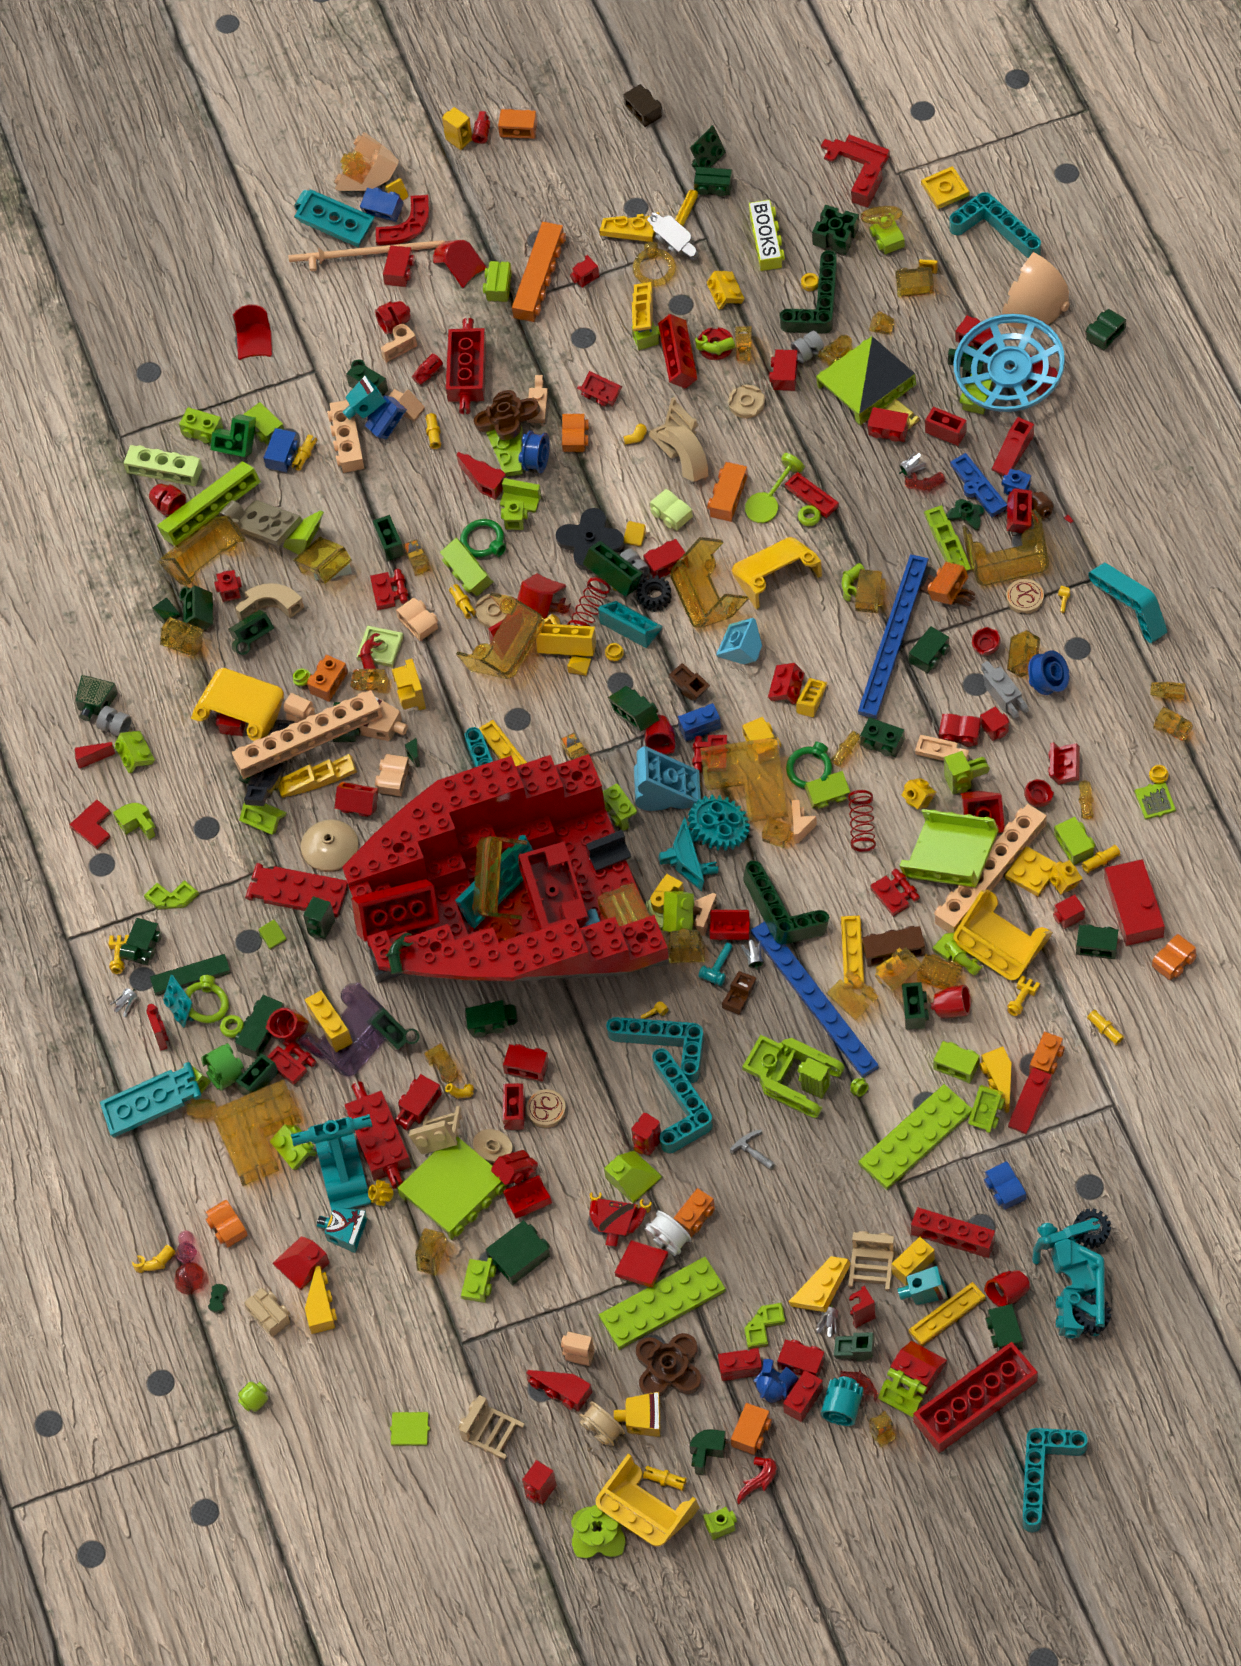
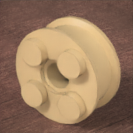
(601, 1423)

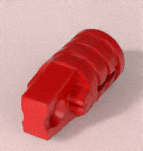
(481, 128)
(427, 369)

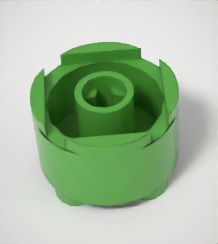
(222, 1066)

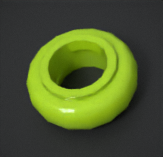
(809, 521)
(228, 1020)

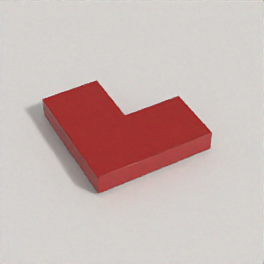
(88, 824)

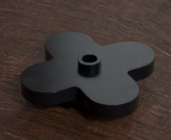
(586, 534)

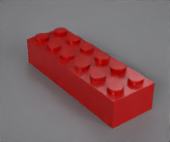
(975, 1397)

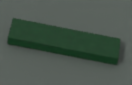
(191, 973)

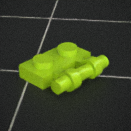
(899, 1397)

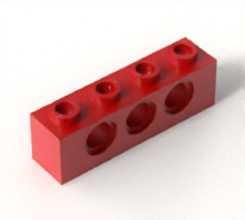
(677, 351)
(953, 1232)

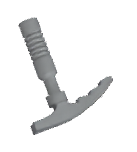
(741, 1143)

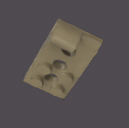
(258, 527)

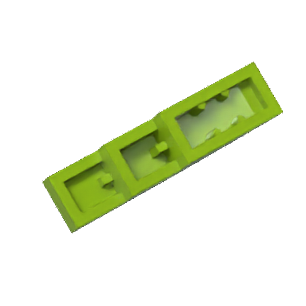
(945, 537)

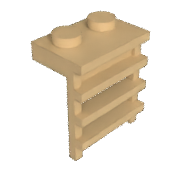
(675, 417)
(437, 1132)
(873, 1248)
(477, 1421)

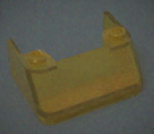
(200, 548)
(1009, 563)
(696, 588)
(511, 642)
(487, 877)

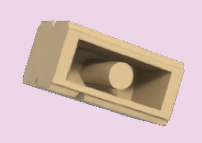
(267, 1311)

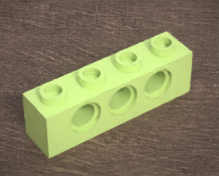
(136, 464)

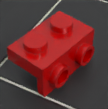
(600, 388)
(786, 683)
(1064, 763)
(730, 924)
(527, 1197)

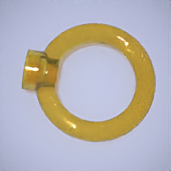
(897, 213)
(651, 251)

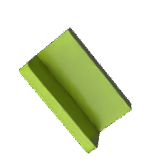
(521, 491)
(262, 817)

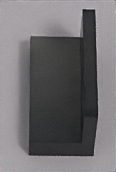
(608, 850)

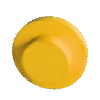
(614, 652)
(1158, 774)

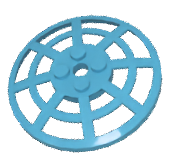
(1009, 355)

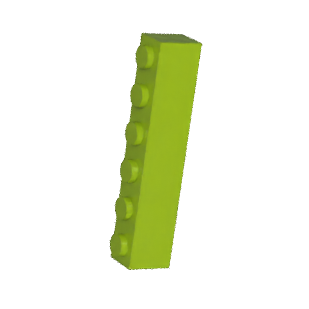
(208, 503)

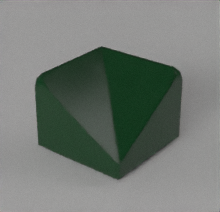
(164, 610)

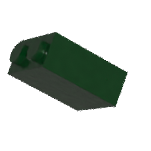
(518, 1252)

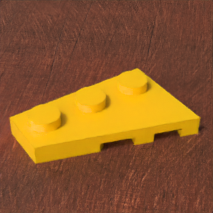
(628, 228)
(822, 1286)

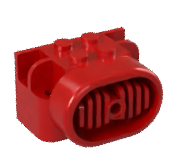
(547, 872)

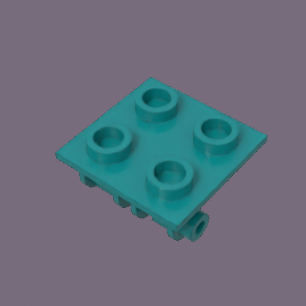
(177, 1002)

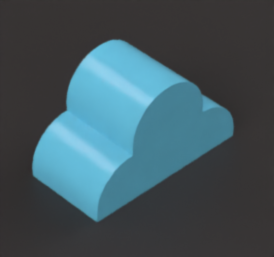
(664, 782)

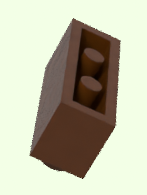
(881, 946)

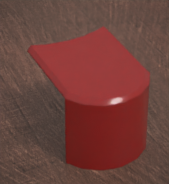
(460, 259)
(252, 331)
(538, 593)

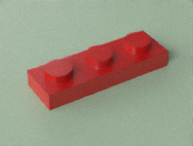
(811, 494)

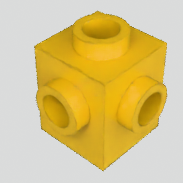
(918, 793)
(1064, 876)

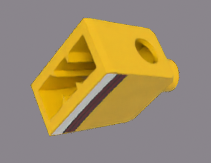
(641, 1415)

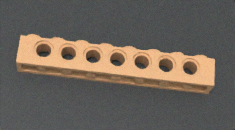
(303, 742)
(1024, 837)

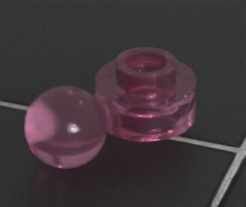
(185, 1251)

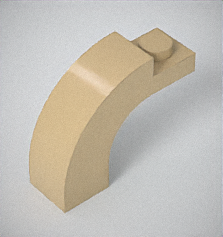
(689, 450)
(270, 596)

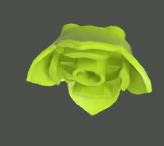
(587, 1543)

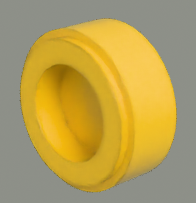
(809, 282)

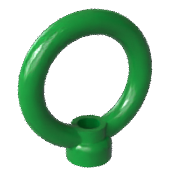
(496, 547)
(818, 751)

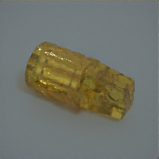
(1168, 690)

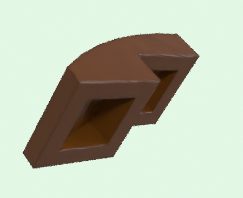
(739, 992)

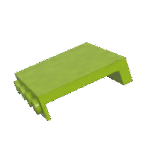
(452, 1187)

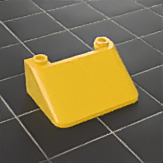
(752, 569)
(242, 699)
(996, 939)
(640, 1510)

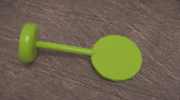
(763, 506)

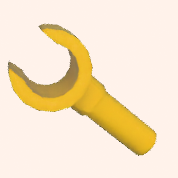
(1065, 593)
(659, 1007)

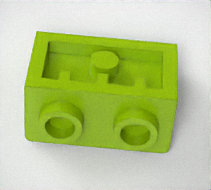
(477, 1280)

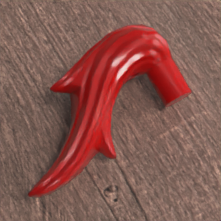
(762, 1480)

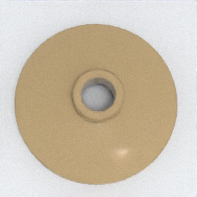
(491, 1144)

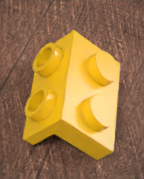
(724, 288)

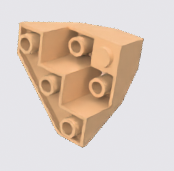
(379, 166)

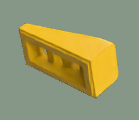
(807, 707)

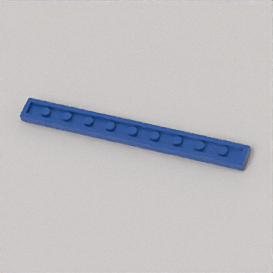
(893, 636)
(816, 1001)

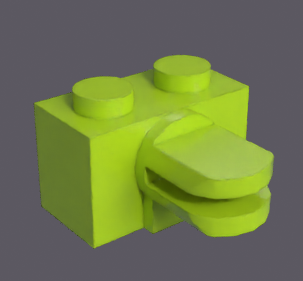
(960, 772)

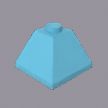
(741, 642)

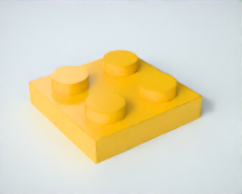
(945, 187)
(1030, 871)

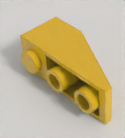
(998, 1070)
(317, 1306)

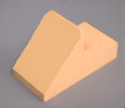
(410, 402)
(802, 824)
(702, 911)

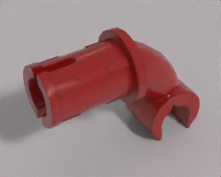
(365, 653)

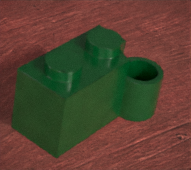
(359, 370)
(197, 606)
(250, 630)
(141, 942)
(490, 1018)
(390, 1029)

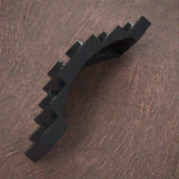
(263, 783)

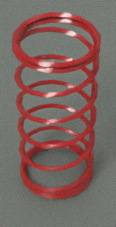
(596, 590)
(862, 803)

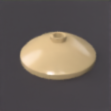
(331, 854)

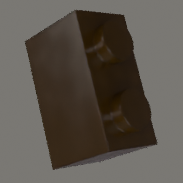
(642, 105)

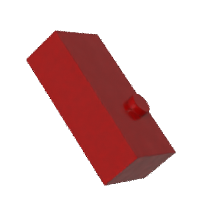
(1134, 902)
(395, 909)

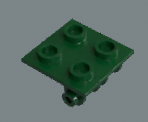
(707, 149)

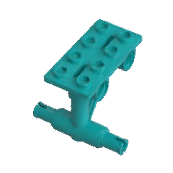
(339, 1159)

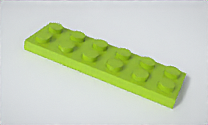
(915, 1136)
(662, 1303)

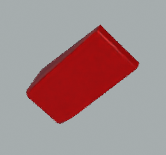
(93, 753)

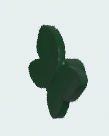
(966, 511)

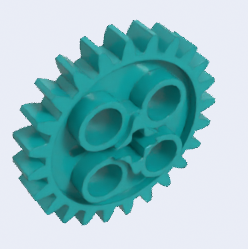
(718, 822)

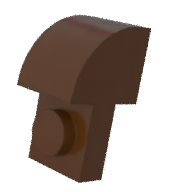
(691, 684)

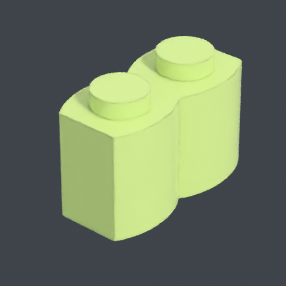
(671, 510)

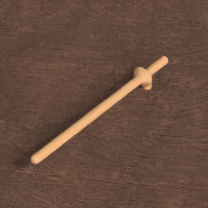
(321, 255)

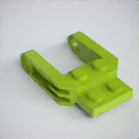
(773, 1060)

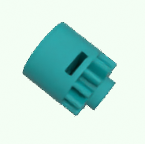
(842, 1401)

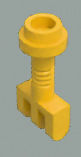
(117, 966)
(1015, 1007)

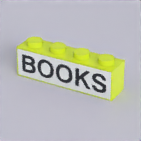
(765, 235)

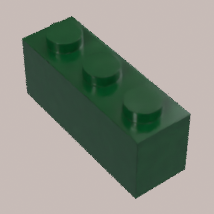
(612, 568)
(634, 708)
(254, 1035)

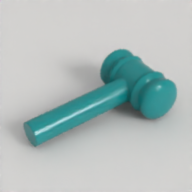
(714, 975)

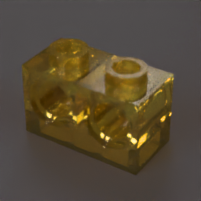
(181, 637)

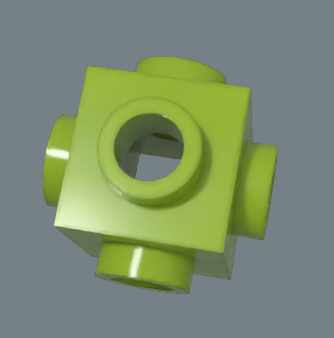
(514, 515)

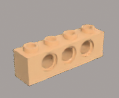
(353, 459)

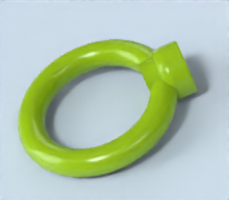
(207, 985)

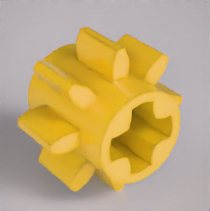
(380, 1193)

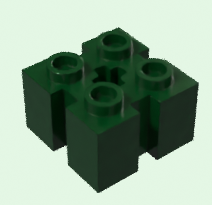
(835, 229)

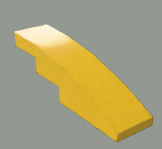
(642, 306)
(314, 777)

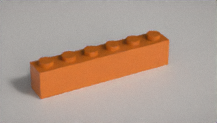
(538, 271)

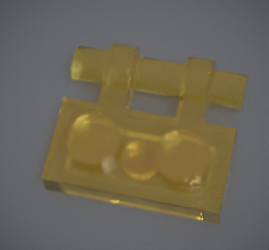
(848, 999)

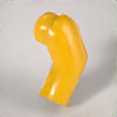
(637, 435)
(458, 1093)

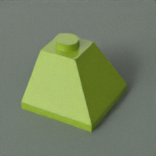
(304, 533)
(631, 1175)

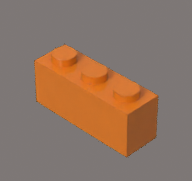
(727, 491)

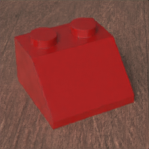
(919, 1364)

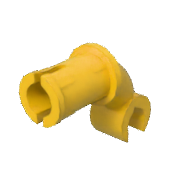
(156, 1263)

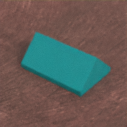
(629, 623)

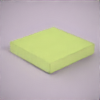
(388, 650)

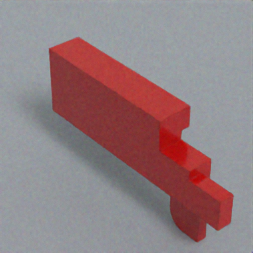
(854, 149)

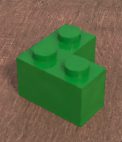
(237, 440)

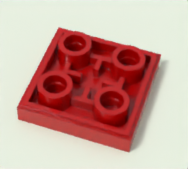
(641, 1264)

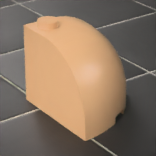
(1038, 293)

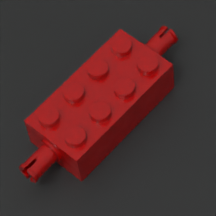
(466, 365)
(382, 1142)

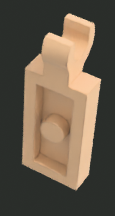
(541, 395)
(937, 748)

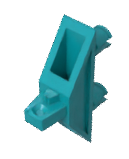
(684, 857)

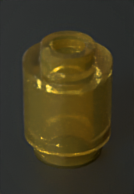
(200, 1108)

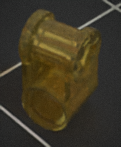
(835, 350)

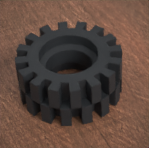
(654, 584)

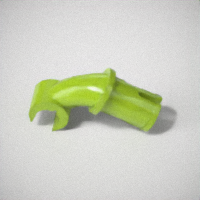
(715, 347)
(848, 579)
(960, 957)

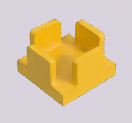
(408, 686)

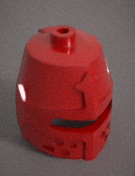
(391, 315)
(167, 498)
(659, 734)
(952, 1002)
(287, 1024)
(1011, 1283)

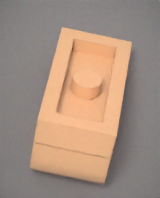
(400, 344)

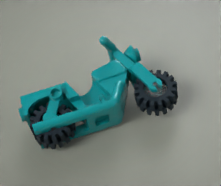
(1084, 1269)

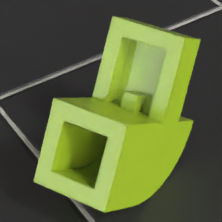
(134, 816)

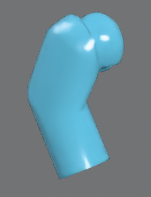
(593, 917)

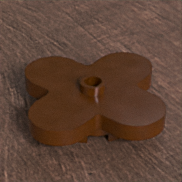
(506, 414)
(657, 1356)

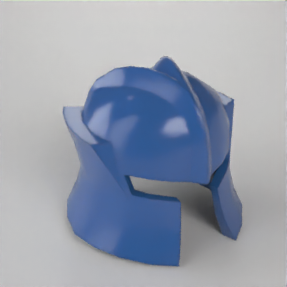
(772, 1384)

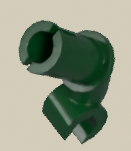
(394, 953)

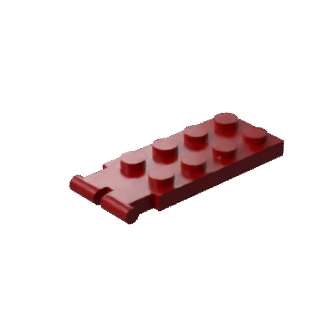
(295, 888)

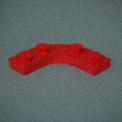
(410, 228)

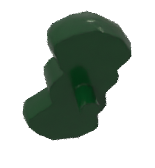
(217, 1298)

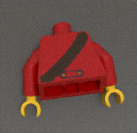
(616, 1217)

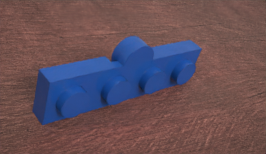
(977, 485)

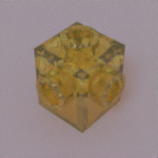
(354, 156)

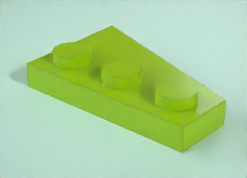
(507, 452)

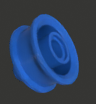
(534, 451)
(1048, 672)

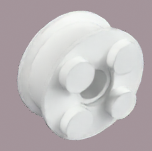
(667, 1233)

